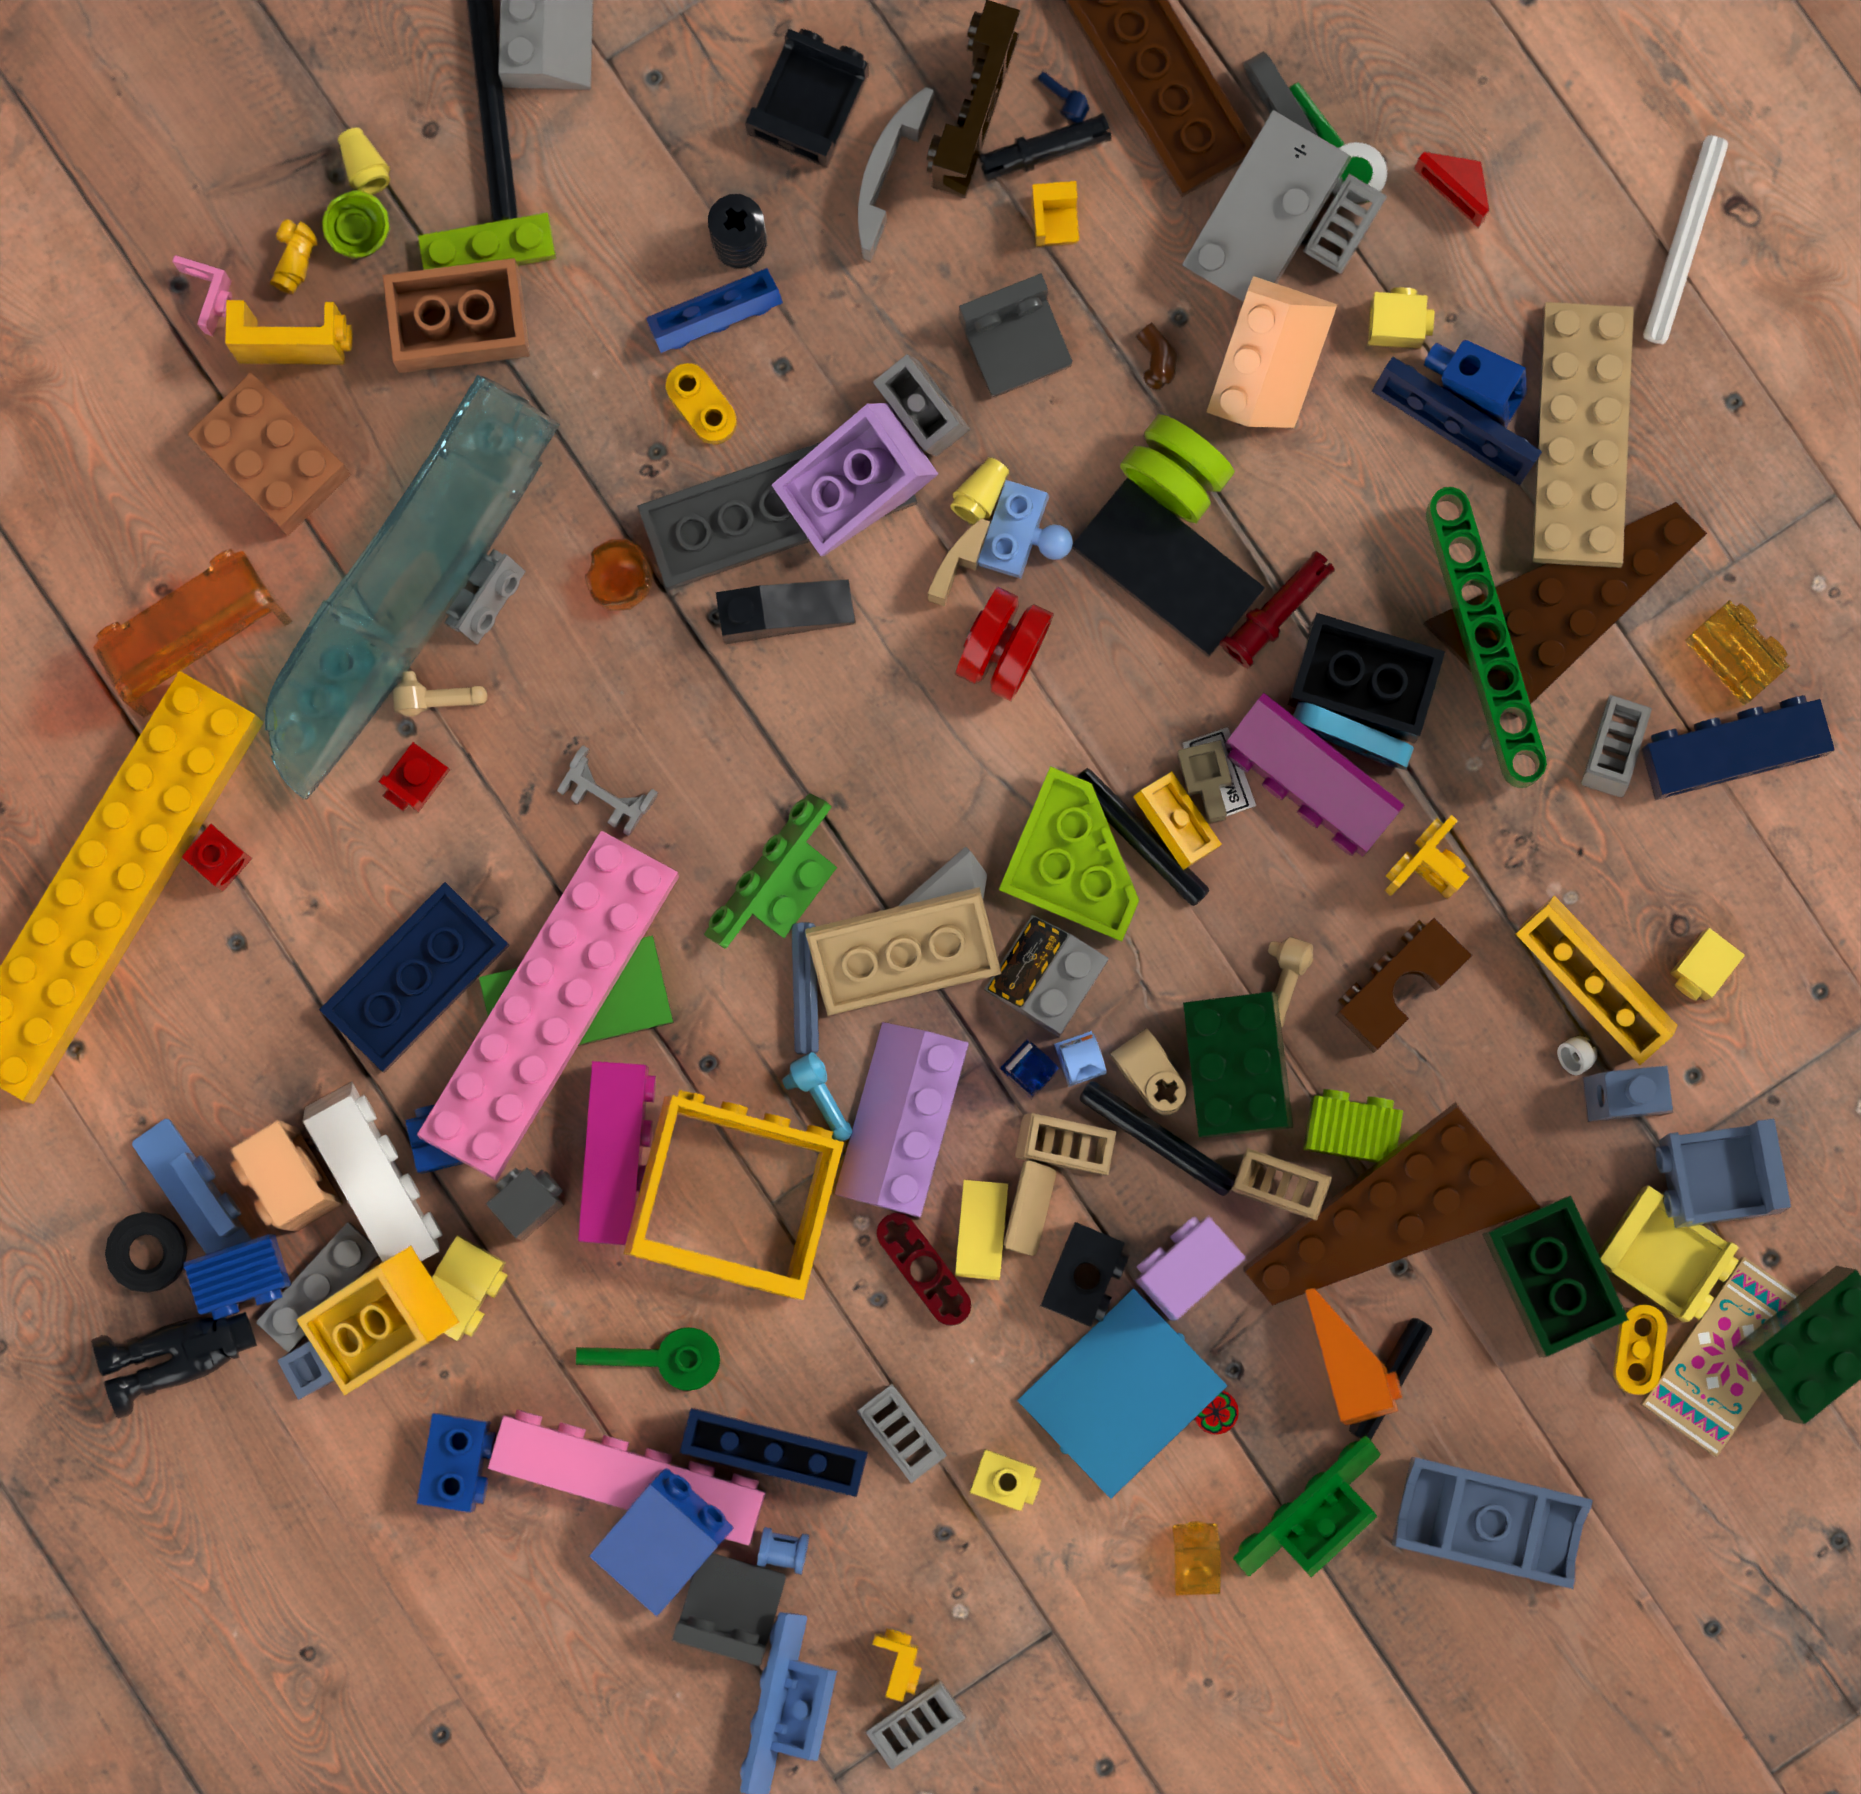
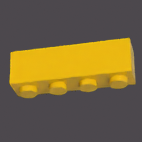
(1597, 980)

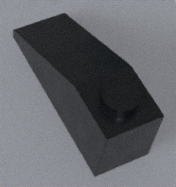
(783, 609)

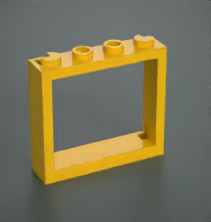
(771, 1127)

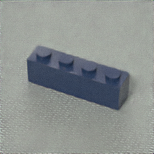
(1737, 748)
(774, 1452)

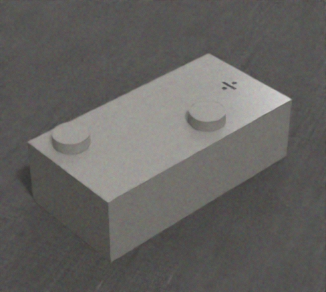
(1267, 207)

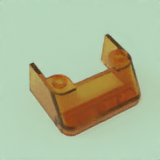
(185, 626)

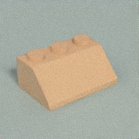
(1271, 356)

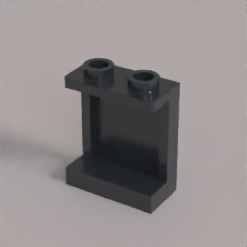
(809, 97)

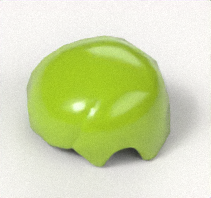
(356, 224)

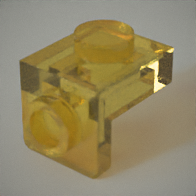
(1196, 1558)

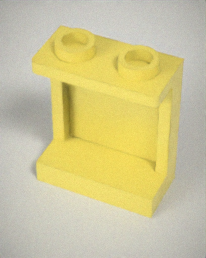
(1667, 1262)

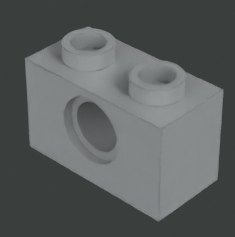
(921, 405)

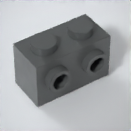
(525, 1201)

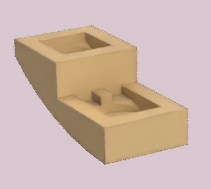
(963, 553)

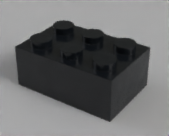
(1367, 676)

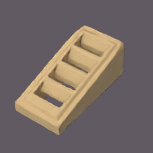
(1028, 1135)
(1248, 1173)

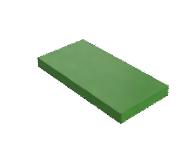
(632, 1006)

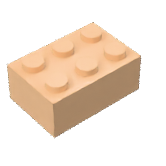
(285, 1177)

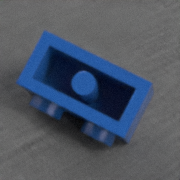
(455, 1463)

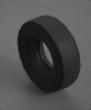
(119, 1246)

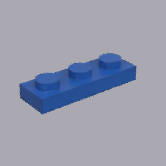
(714, 310)

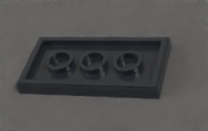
(1168, 567)

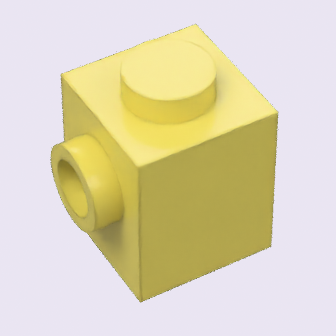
(1399, 319)
(1005, 1480)

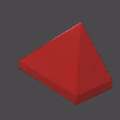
(1458, 181)

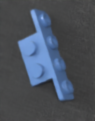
(190, 1188)
(790, 1706)

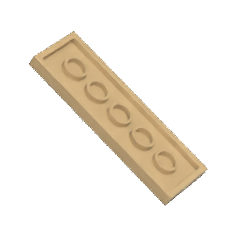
(1583, 434)

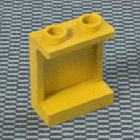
(286, 344)

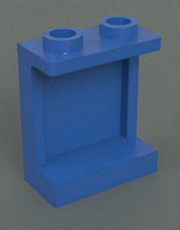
(661, 1541)

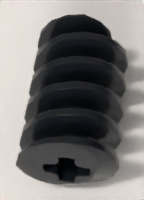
(737, 231)

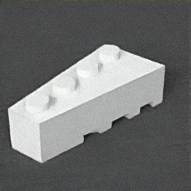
(369, 1175)

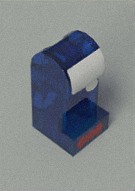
(1029, 1069)

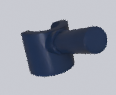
(1075, 103)

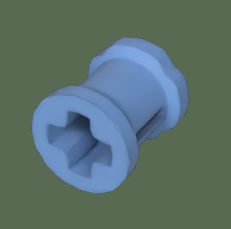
(783, 1550)

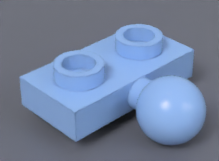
(1017, 530)

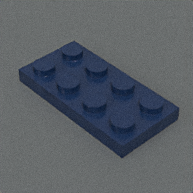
(414, 977)

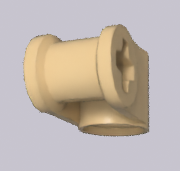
(1146, 1066)

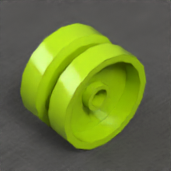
(1177, 468)

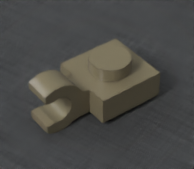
(1205, 773)

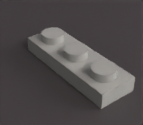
(329, 1272)

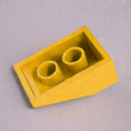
(377, 1320)

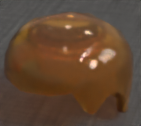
(619, 575)

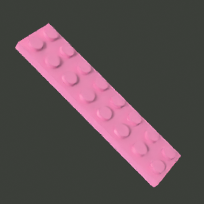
(548, 1005)

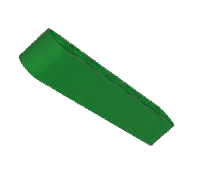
(1490, 616)

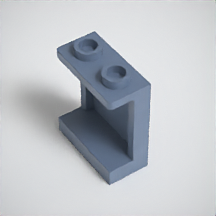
(1723, 1174)

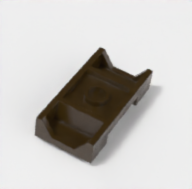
(956, 152)

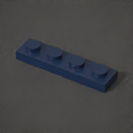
(1456, 420)

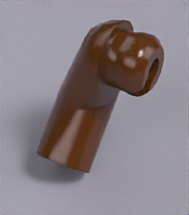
(1162, 357)

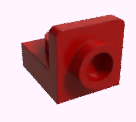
(413, 779)

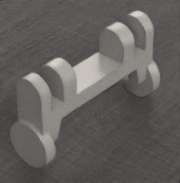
(581, 774)

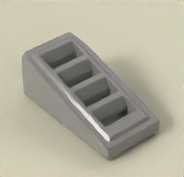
(1327, 257)
(1606, 772)
(879, 1402)
(947, 1703)

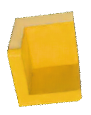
(1055, 213)

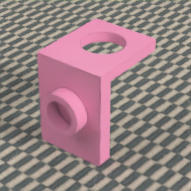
(217, 294)

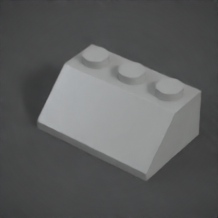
(546, 44)

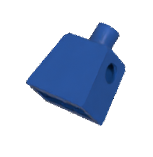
(1493, 384)

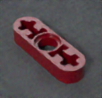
(905, 1268)

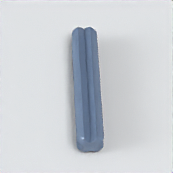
(804, 992)

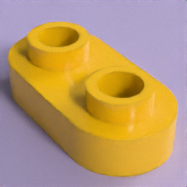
(701, 402)
(1638, 1349)

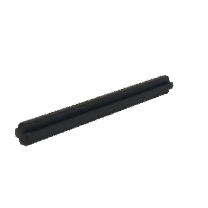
(492, 110)

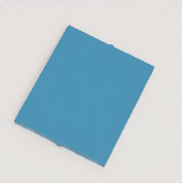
(1122, 1393)

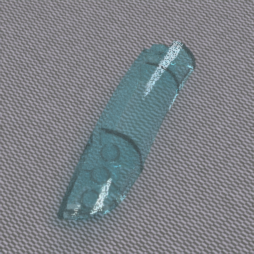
(403, 582)

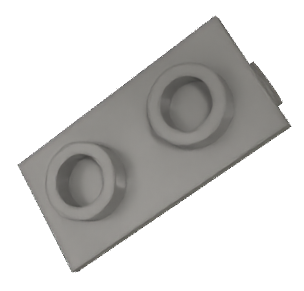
(476, 613)

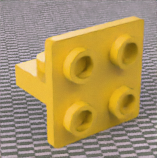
(1439, 869)

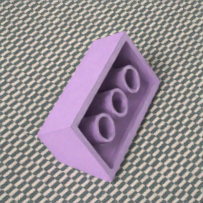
(901, 1119)

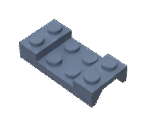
(1491, 1522)

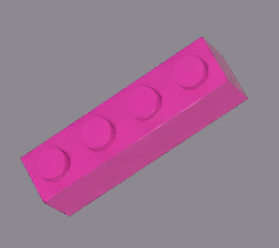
(614, 1150)

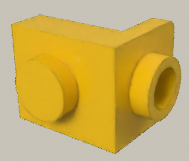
(904, 1673)

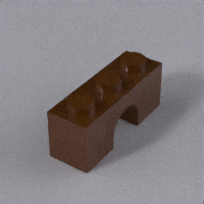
(1428, 954)

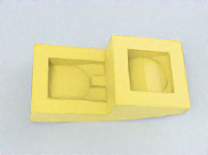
(981, 1230)

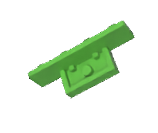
(781, 880)

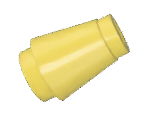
(363, 163)
(980, 492)

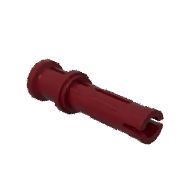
(1264, 623)

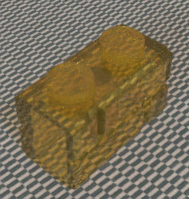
(1738, 651)

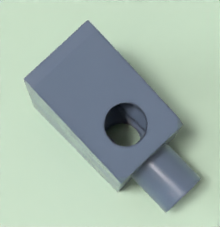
(1628, 1093)

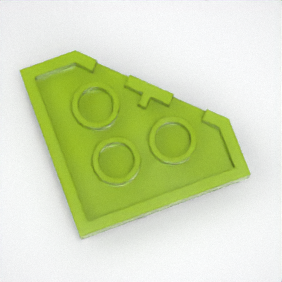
(1072, 860)

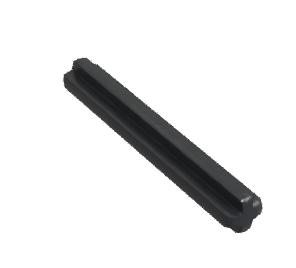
(1146, 841)
(1157, 1138)

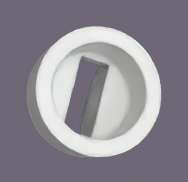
(1571, 1061)

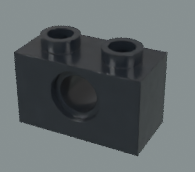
(1081, 1247)

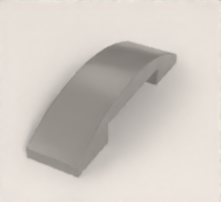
(907, 123)

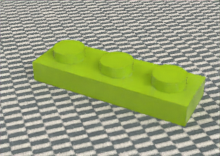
(522, 238)

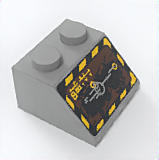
(1046, 975)

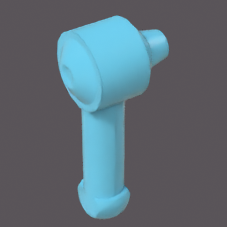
(810, 1075)

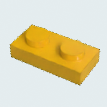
(1177, 820)

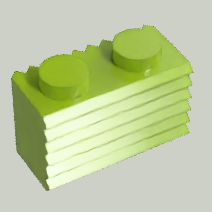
(1351, 1127)

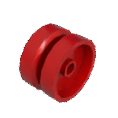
(999, 641)

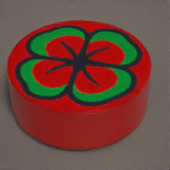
(1218, 1415)

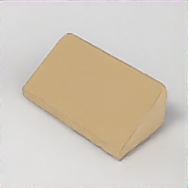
(1030, 1208)

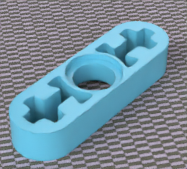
(1354, 736)

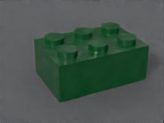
(1238, 1065)
(1555, 1277)
(1809, 1347)

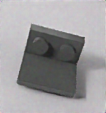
(1014, 335)
(730, 1608)

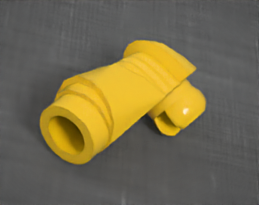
(294, 262)

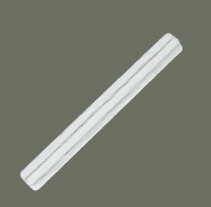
(1685, 239)

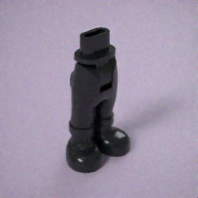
(196, 1350)

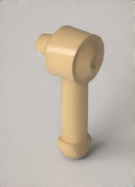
(413, 698)
(1294, 959)

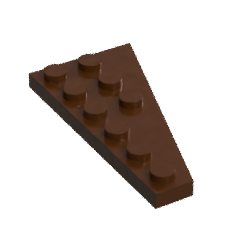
(1566, 608)
(1415, 1198)

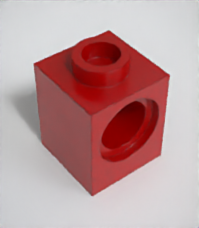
(216, 857)

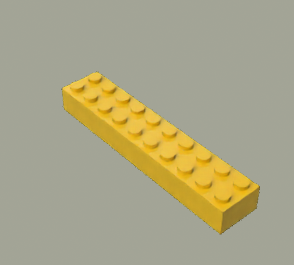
(115, 876)

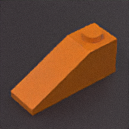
(1356, 1375)

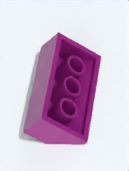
(1312, 776)

